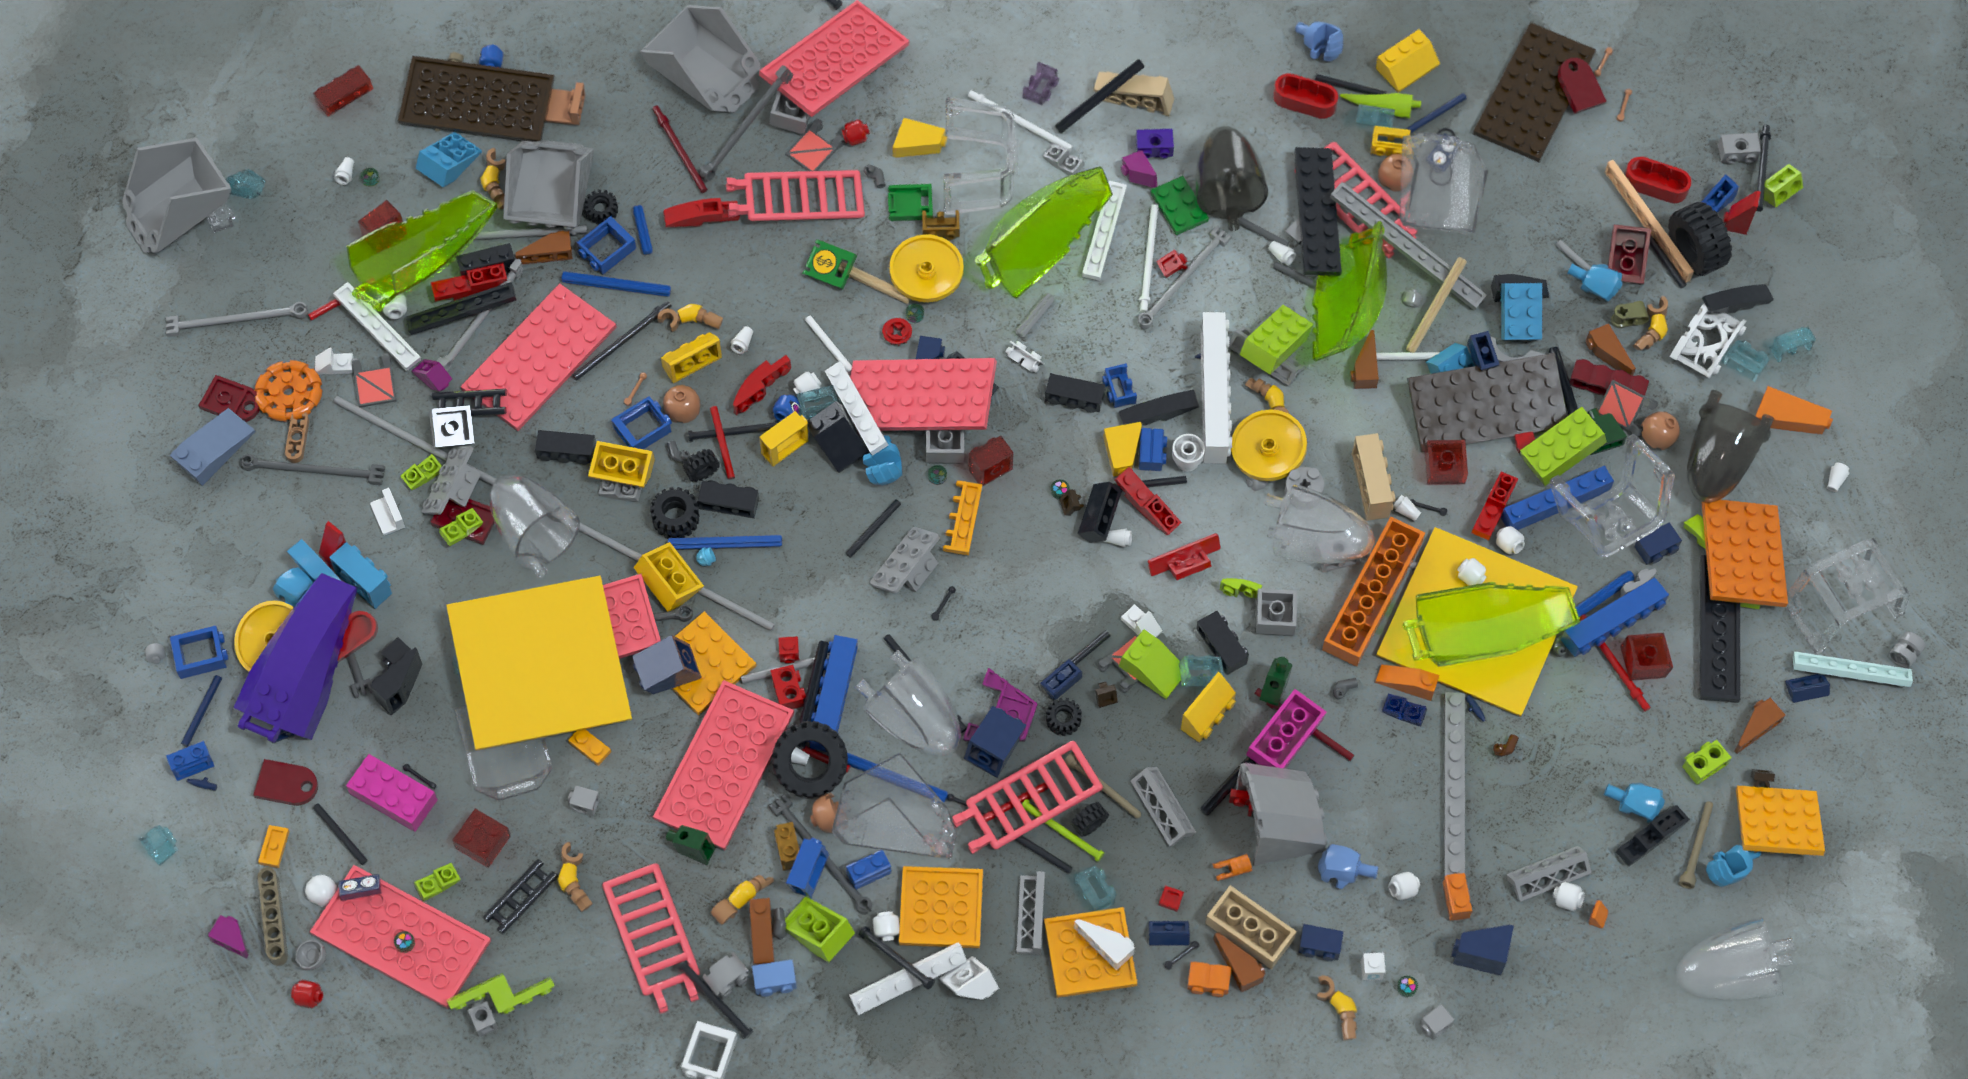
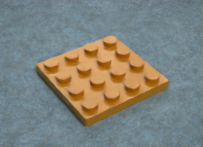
(716, 658)
(1780, 820)
(941, 907)
(1077, 964)

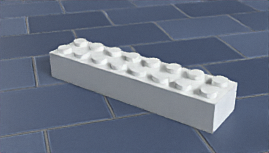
(1215, 387)

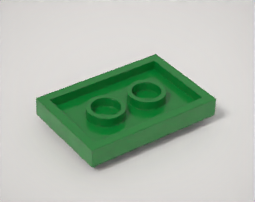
(1179, 205)

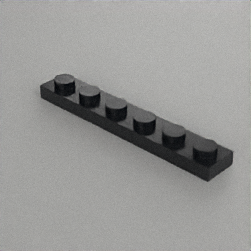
(461, 308)

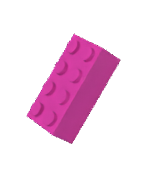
(1286, 731)
(391, 792)

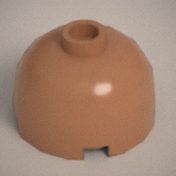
(1390, 172)
(681, 404)
(1660, 430)
(824, 812)

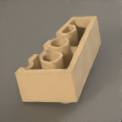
(1140, 91)

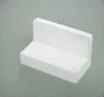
(387, 513)

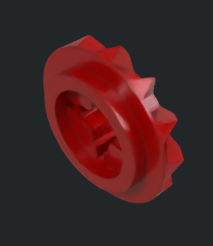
(898, 324)

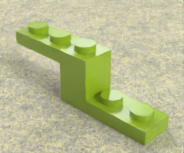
(501, 994)

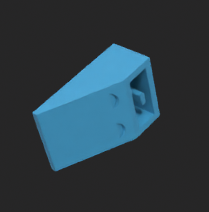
(447, 158)

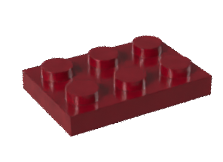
(452, 510)

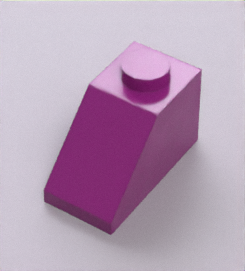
(1139, 169)
(432, 374)
(229, 935)

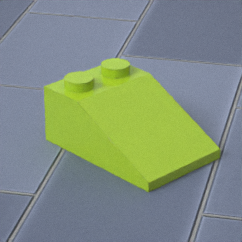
(1152, 664)
(818, 928)

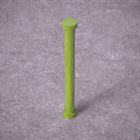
(1065, 832)

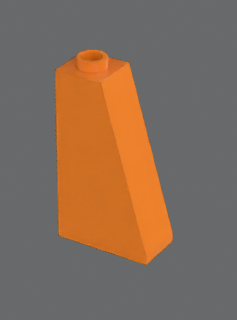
(1793, 412)

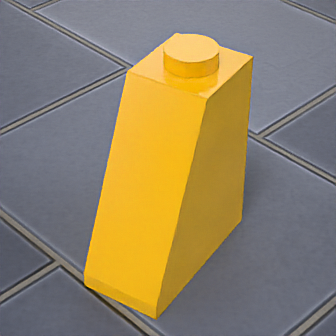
(918, 139)
(1122, 446)

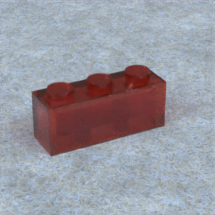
(343, 90)

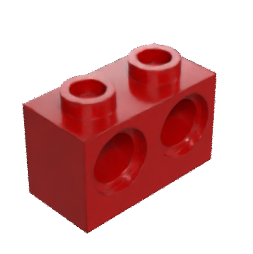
(785, 688)

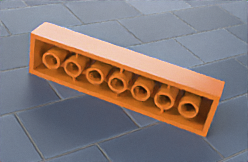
(1373, 591)

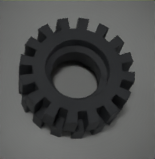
(600, 197)
(701, 465)
(1055, 708)
(1089, 819)

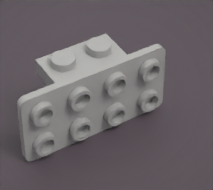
(454, 482)
(908, 563)

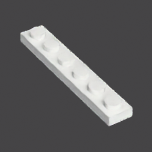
(1104, 233)
(377, 327)
(856, 408)
(903, 981)

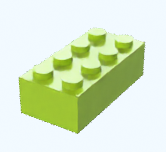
(1276, 339)
(1563, 446)

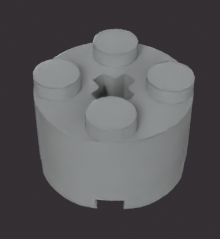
(1304, 477)
(725, 975)

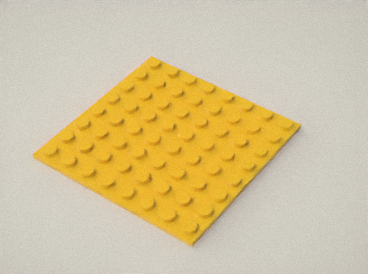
(538, 662)
(1496, 680)

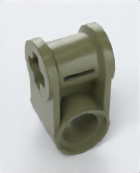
(1630, 313)

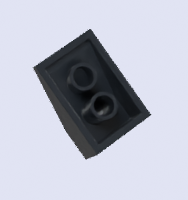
(837, 436)

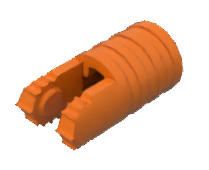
(1237, 866)

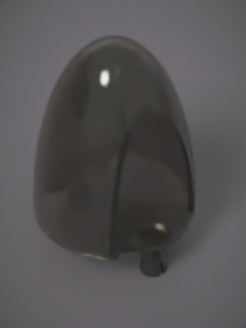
(1229, 176)
(1723, 448)

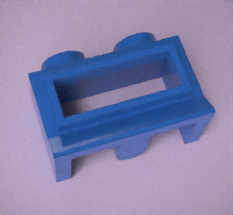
(1120, 372)
(190, 761)

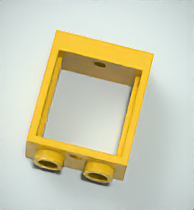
(784, 438)

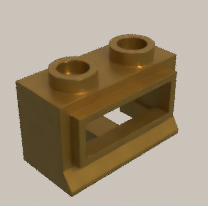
(941, 226)
(786, 844)

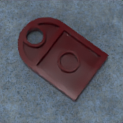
(1580, 85)
(229, 394)
(284, 783)

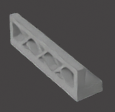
(1285, 372)
(1168, 802)
(1549, 866)
(1037, 919)

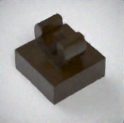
(1070, 502)
(1106, 695)
(1762, 776)

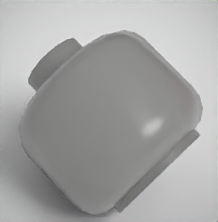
(1411, 298)
(1255, 484)
(154, 653)

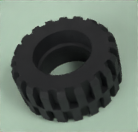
(1700, 237)
(790, 778)

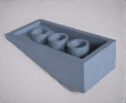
(212, 446)

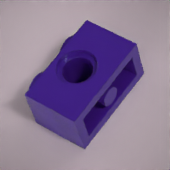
(1161, 137)

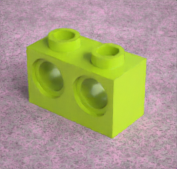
(1782, 185)
(1709, 765)

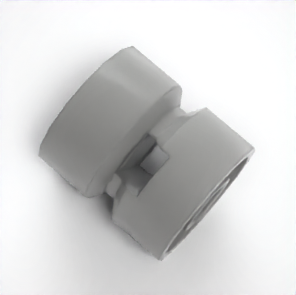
(1907, 650)

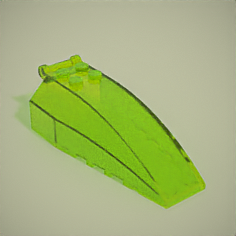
(414, 251)

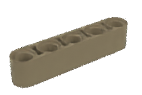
(272, 925)

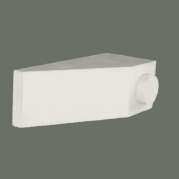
(1106, 942)

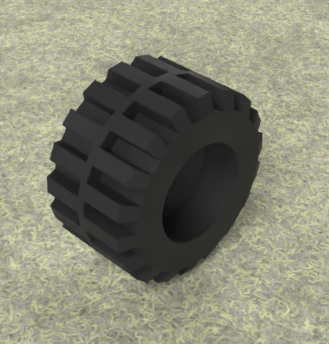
(674, 499)

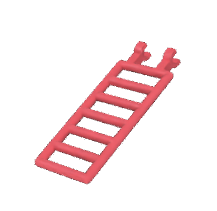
(1368, 181)
(748, 209)
(1064, 805)
(627, 937)

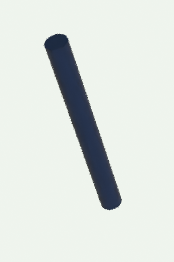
(1436, 113)
(201, 711)

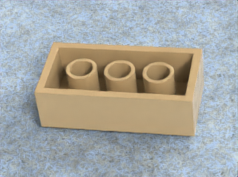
(1372, 476)
(1250, 927)

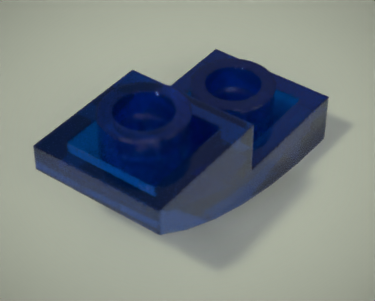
(1403, 710)

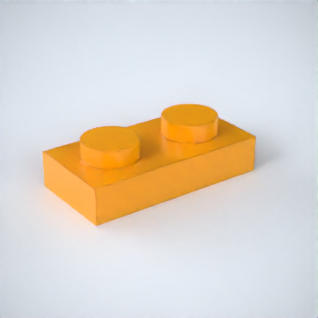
(589, 746)
(273, 846)

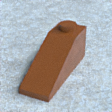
(547, 249)
(1609, 349)
(1365, 368)
(1763, 719)
(761, 931)
(1243, 966)

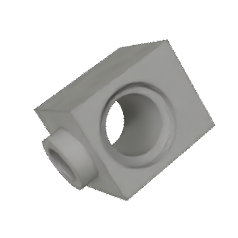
(584, 800)
(1436, 1022)
(485, 1026)

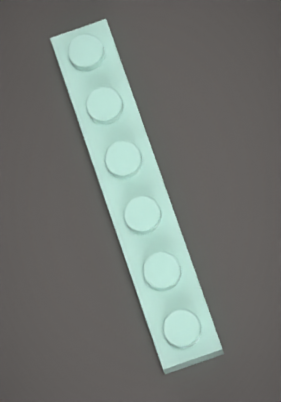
(1852, 669)

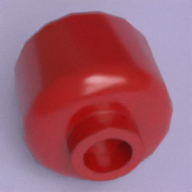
(855, 132)
(307, 994)

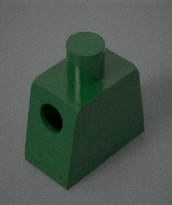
(1613, 432)
(1280, 672)
(692, 843)

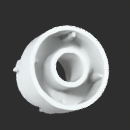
(1188, 443)

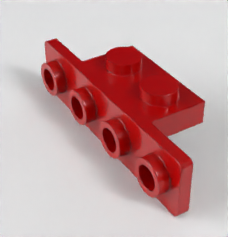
(1186, 559)

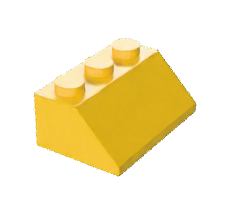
(1407, 61)
(691, 357)
(621, 464)
(668, 576)
(1208, 708)

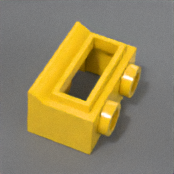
(1387, 148)

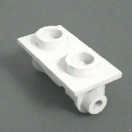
(1018, 352)

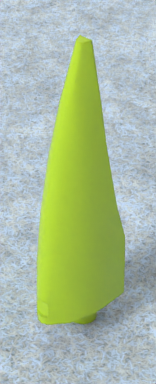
(1399, 102)

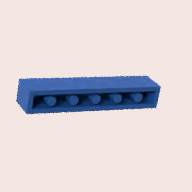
(1544, 505)
(1615, 617)
(834, 684)

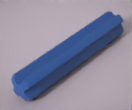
(642, 229)

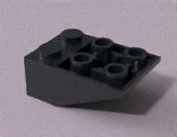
(396, 684)

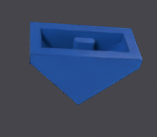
(1722, 194)

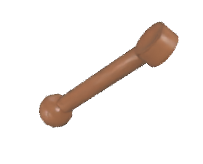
(1597, 73)
(1620, 117)
(628, 401)

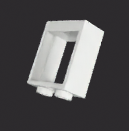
(714, 1033)

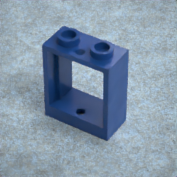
(596, 235)
(636, 411)
(187, 670)
(807, 867)

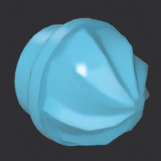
(705, 557)

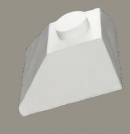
(970, 980)

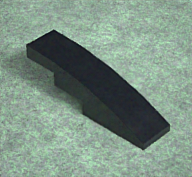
(1741, 297)
(1160, 408)
(1652, 835)

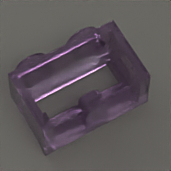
(1046, 72)

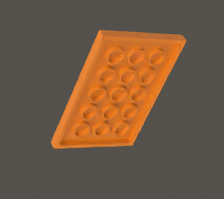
(1744, 553)

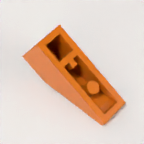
(1408, 680)

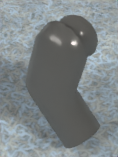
(875, 173)
(675, 454)
(1559, 648)
(1342, 687)
(779, 924)

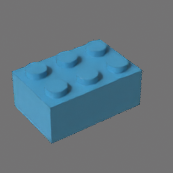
(1521, 311)
(361, 573)

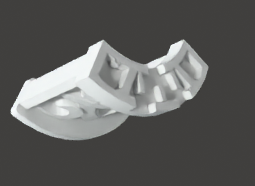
(1725, 324)

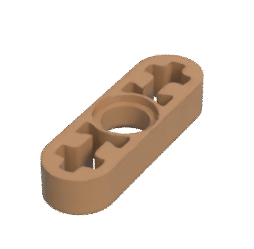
(300, 444)

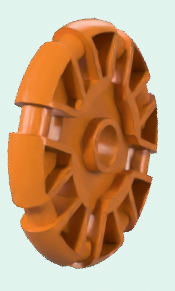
(285, 381)

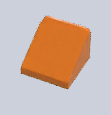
(1598, 915)

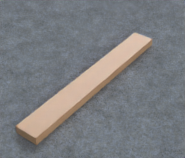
(1648, 220)

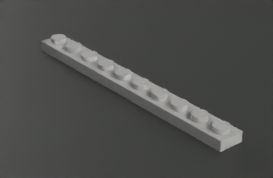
(1406, 244)
(1454, 783)

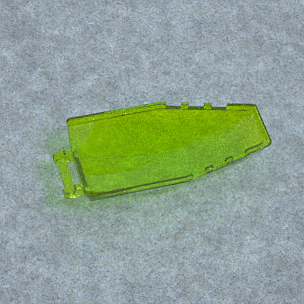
(1041, 229)
(1350, 302)
(1488, 620)

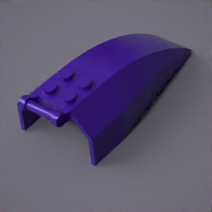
(296, 668)

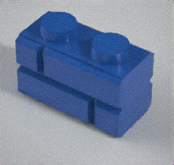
(1151, 449)
(868, 869)

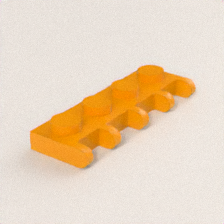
(964, 518)

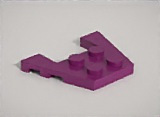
(1011, 701)

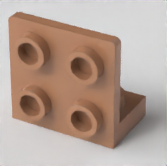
(566, 105)

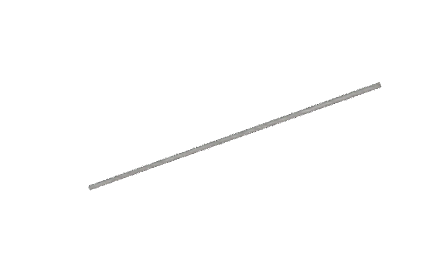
(583, 528)

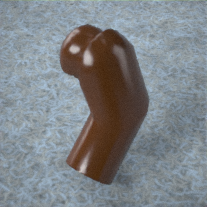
(1508, 748)

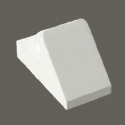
(333, 363)
(1138, 620)

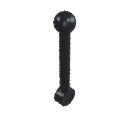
(1443, 511)
(935, 616)
(407, 767)
(950, 797)
(1168, 964)

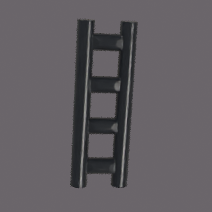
(477, 394)
(520, 908)

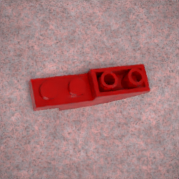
(697, 212)
(472, 283)
(754, 386)
(1147, 503)
(1494, 506)

